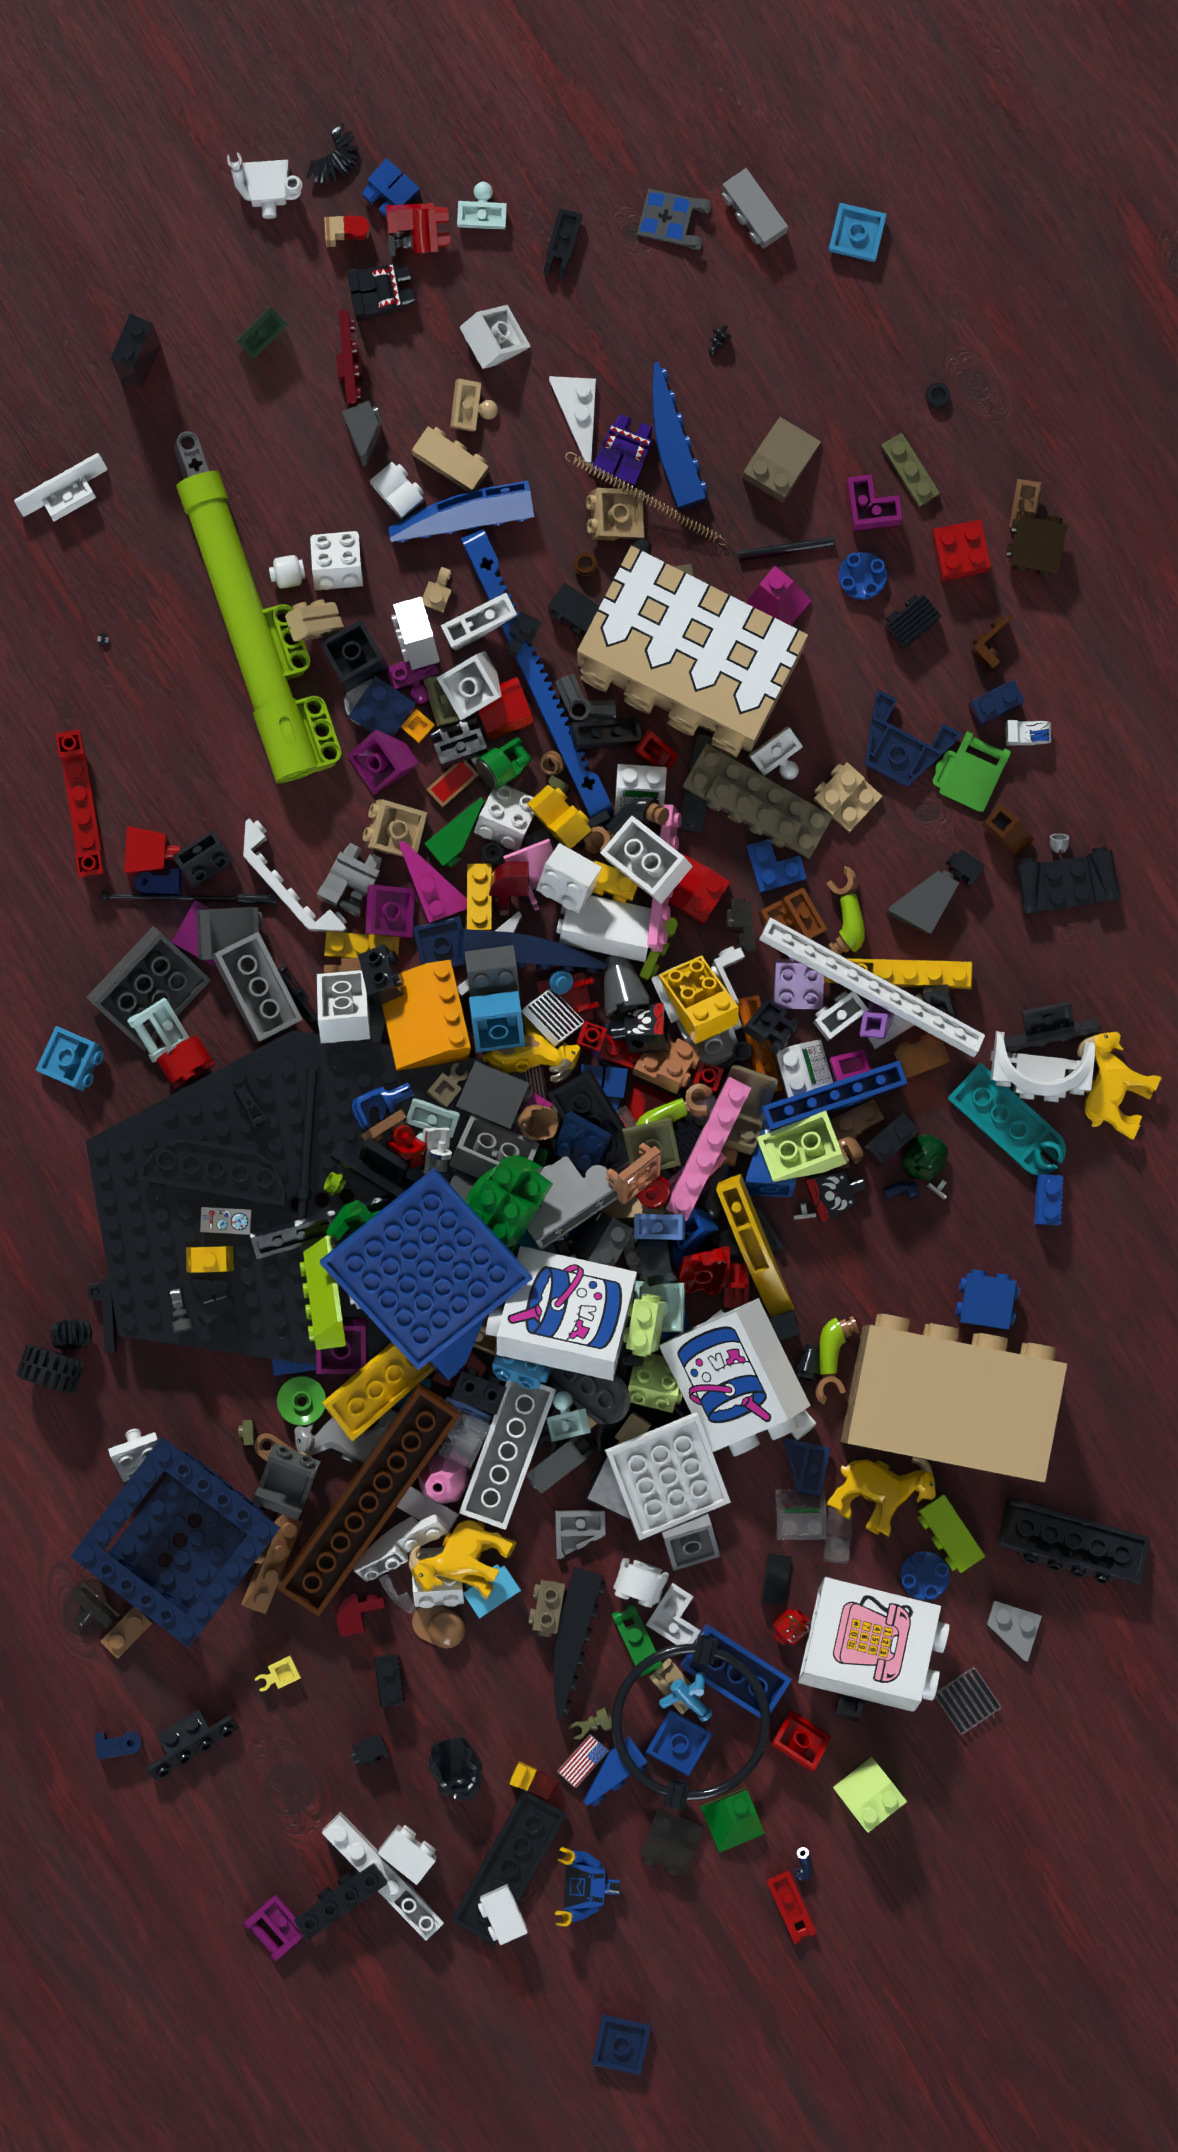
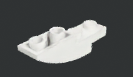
(392, 1547)

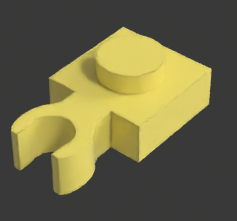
(282, 1673)

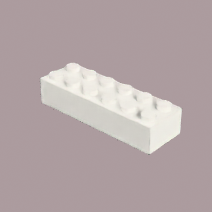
(507, 1454)

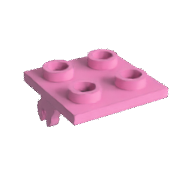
(537, 857)

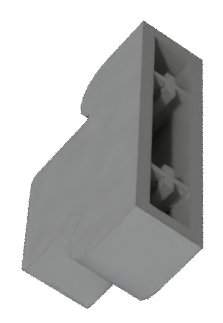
(569, 1200)

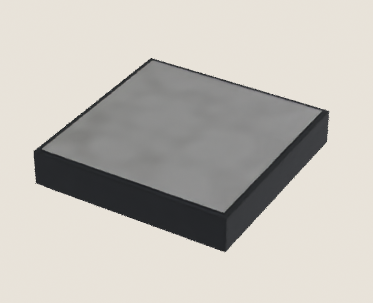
(606, 1491)

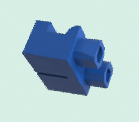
(391, 186)
(613, 1083)

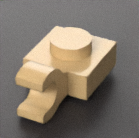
(436, 594)

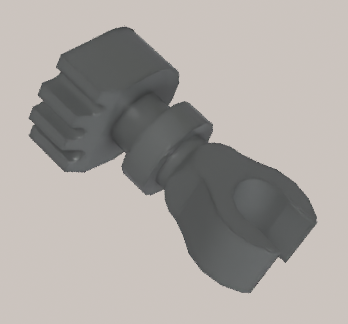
(181, 1323)

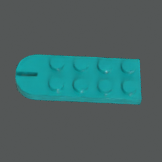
(1008, 1122)

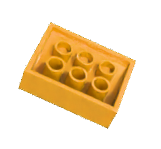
(428, 1020)

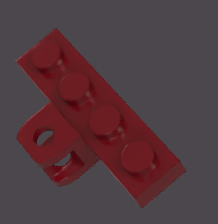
(349, 362)

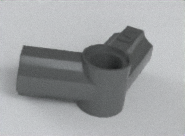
(572, 696)

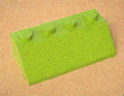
(323, 1298)

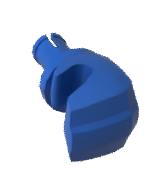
(380, 1100)

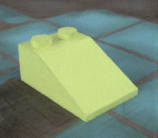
(802, 1148)

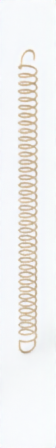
(643, 498)

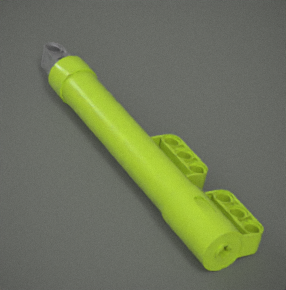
(255, 632)

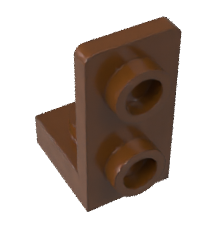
(989, 656)

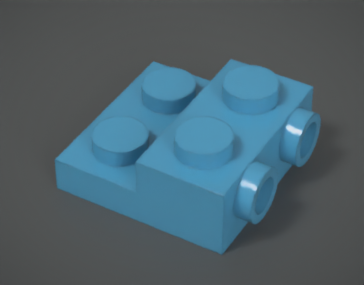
(70, 1059)

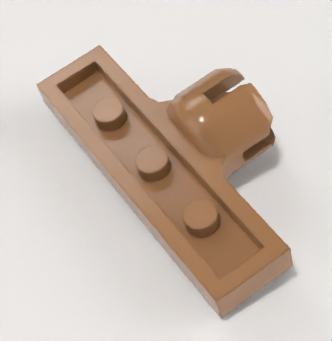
(851, 1125)

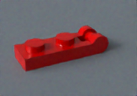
(791, 1905)

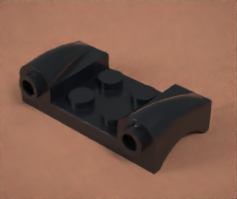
(1067, 882)

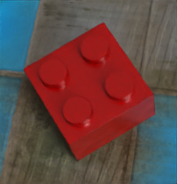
(960, 550)

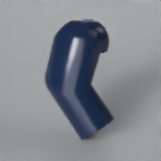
(900, 1188)
(805, 1860)

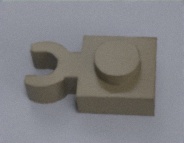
(446, 1087)

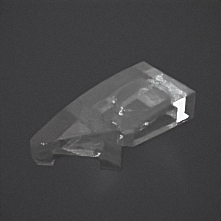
(402, 1600)

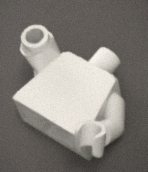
(265, 184)

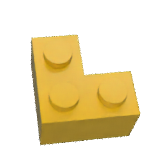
(562, 821)

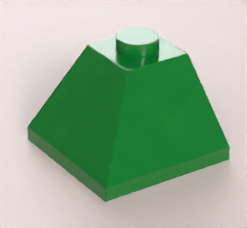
(732, 1819)

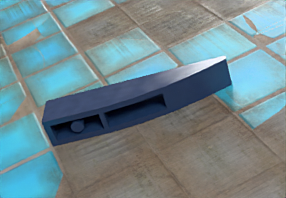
(528, 950)

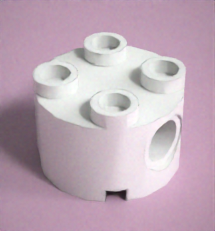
(640, 1582)

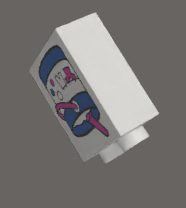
(566, 1315)
(736, 1378)

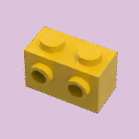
(614, 884)

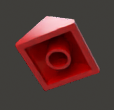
(801, 1740)

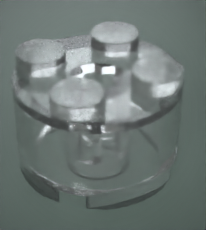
(465, 1439)

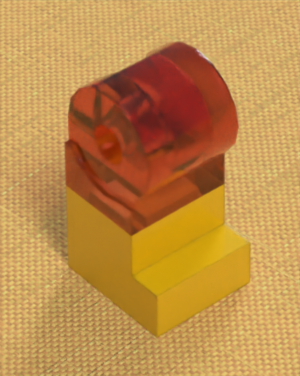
(534, 1781)

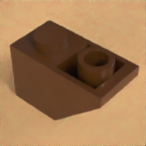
(1008, 830)

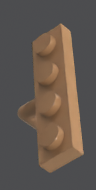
(271, 1565)

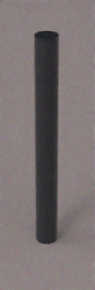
(786, 548)

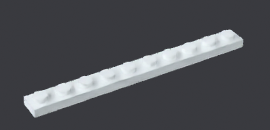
(872, 987)

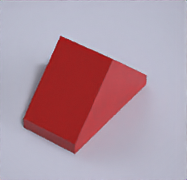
(655, 751)

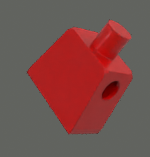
(147, 851)

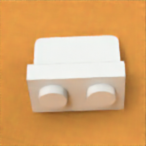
(336, 560)
(505, 817)
(727, 958)
(448, 1594)

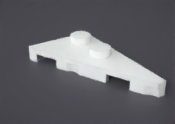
(577, 402)

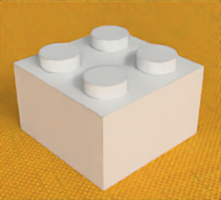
(568, 878)
(408, 1853)

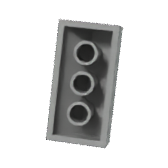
(256, 987)

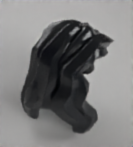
(456, 1768)

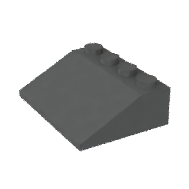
(145, 976)

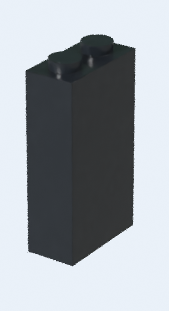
(135, 351)

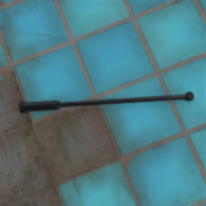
(240, 898)

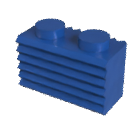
(1048, 1200)

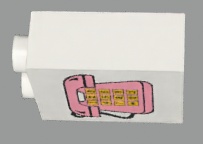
(873, 1645)

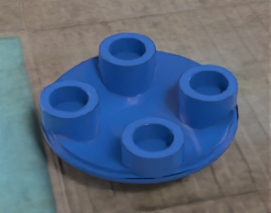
(862, 575)
(924, 1575)

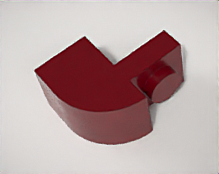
(508, 881)
(350, 1611)

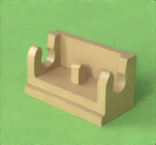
(664, 1678)

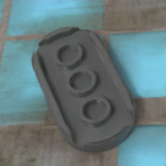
(603, 1399)

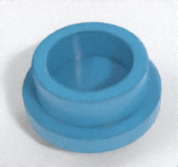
(560, 982)

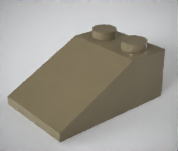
(780, 459)

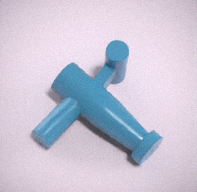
(689, 1696)

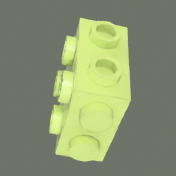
(645, 1324)
(654, 1385)

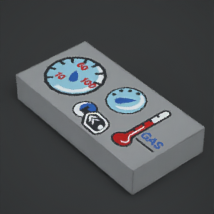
(225, 1220)

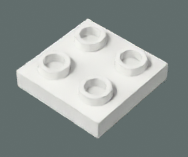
(131, 1454)

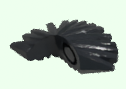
(337, 160)

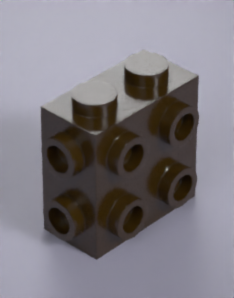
(1037, 543)

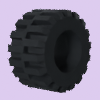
(50, 1369)

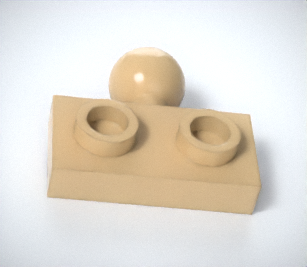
(467, 406)

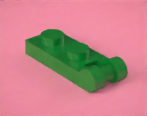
(635, 1637)

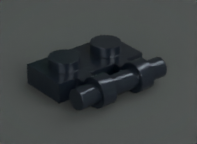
(461, 747)
(763, 1025)

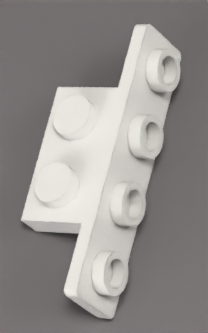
(64, 491)

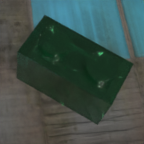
(261, 332)

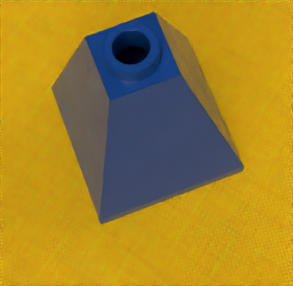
(760, 1181)

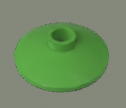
(299, 1388)

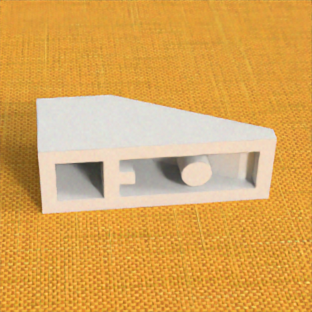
(478, 621)

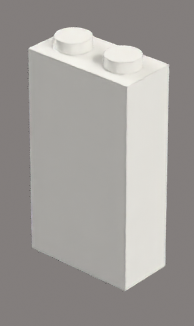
(607, 928)

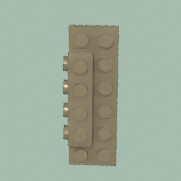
(756, 802)

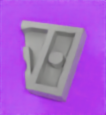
(577, 1529)
(1015, 1627)

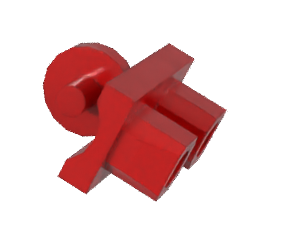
(407, 1146)
(737, 1286)

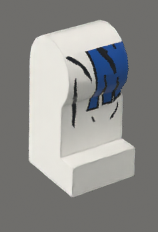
(1027, 732)

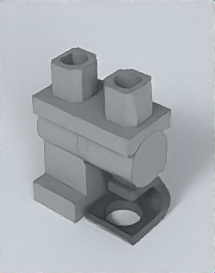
(353, 873)

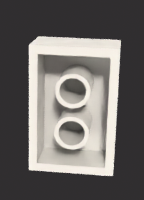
(646, 859)
(342, 1007)

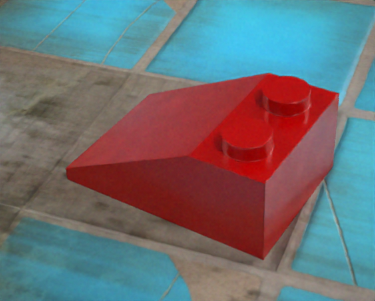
(698, 892)

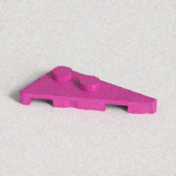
(435, 892)

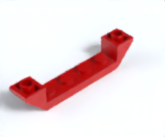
(81, 803)
(601, 1046)

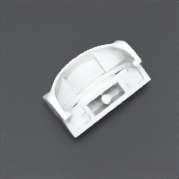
(1041, 1074)

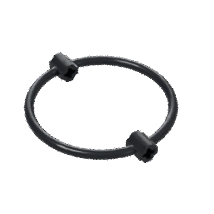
(677, 1791)

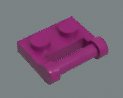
(281, 1921)

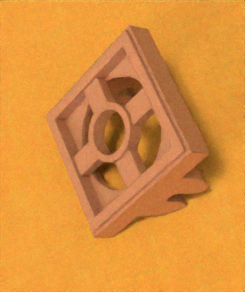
(642, 1175)

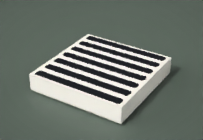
(553, 1017)

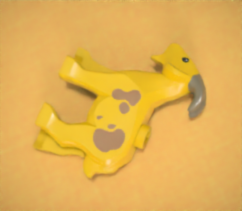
(536, 1051)

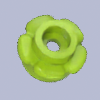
(334, 1183)

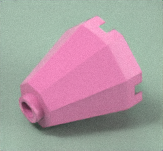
(443, 1480)

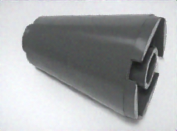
(622, 988)

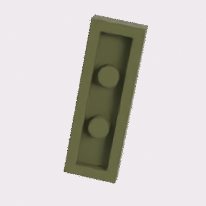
(910, 470)

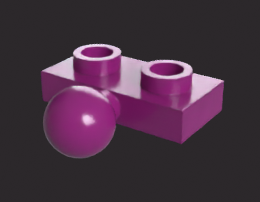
(402, 677)

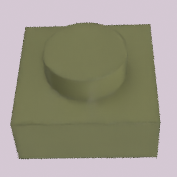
(247, 1432)

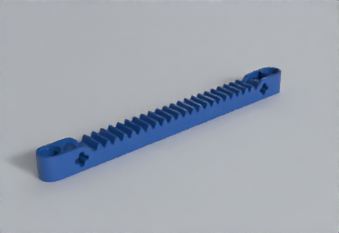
(595, 800)

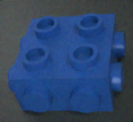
(987, 1300)

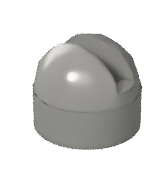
(1059, 841)

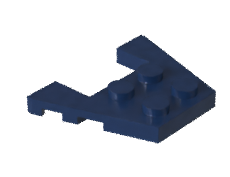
(897, 752)

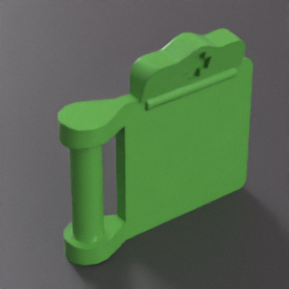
(967, 776)

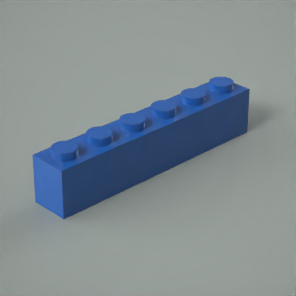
(833, 1096)

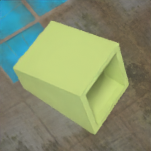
(869, 1794)

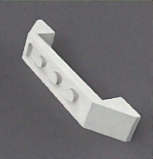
(253, 839)

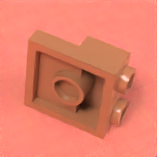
(669, 1068)

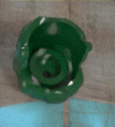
(925, 1157)

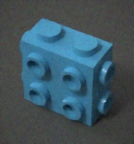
(525, 1373)

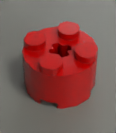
(185, 1061)

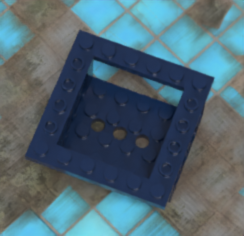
(133, 1562)

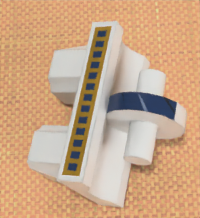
(438, 1149)

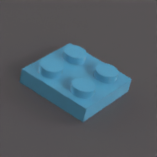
(857, 232)

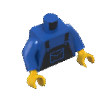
(584, 1886)

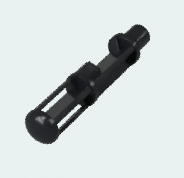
(299, 996)

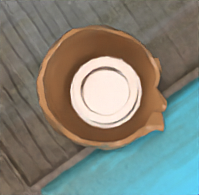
(538, 1122)

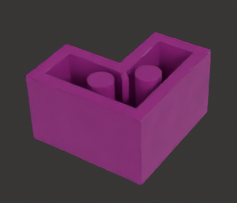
(868, 511)

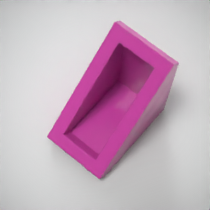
(849, 1064)

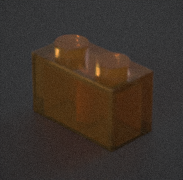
(921, 1056)

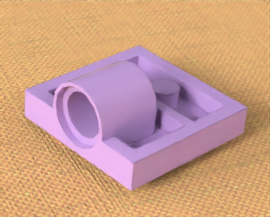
(797, 985)

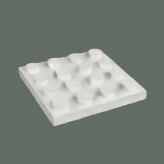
(667, 1476)

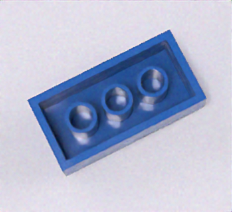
(733, 1684)

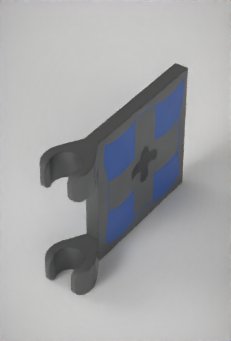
(668, 218)

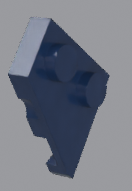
(807, 1465)

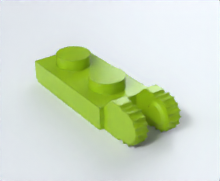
(650, 967)

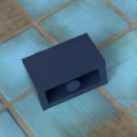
(996, 703)

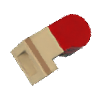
(345, 228)

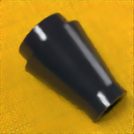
(809, 1364)

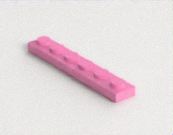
(661, 912)
(707, 1148)

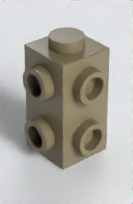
(548, 1608)

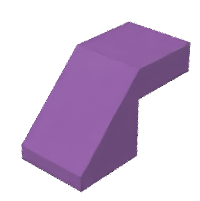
(876, 1021)

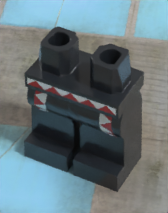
(377, 291)

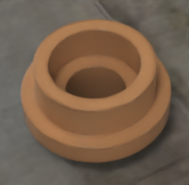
(547, 765)

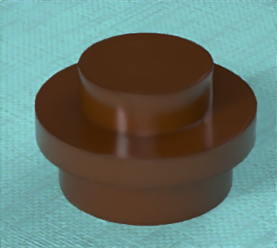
(585, 564)

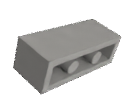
(753, 208)

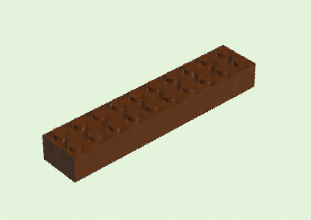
(369, 1499)

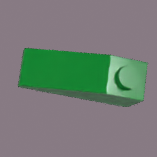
(451, 840)

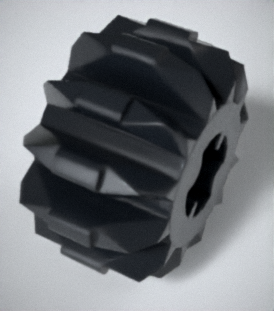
(71, 1334)

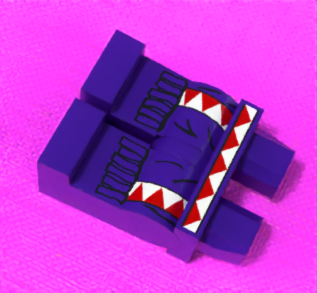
(624, 444)

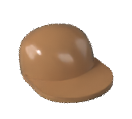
(439, 1626)

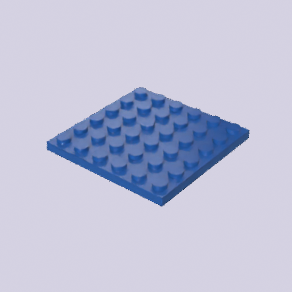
(426, 1269)

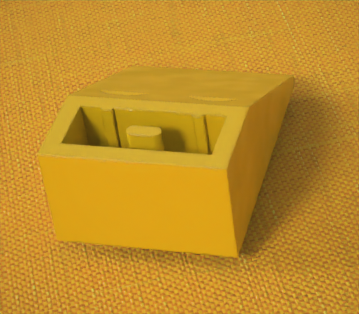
(700, 999)

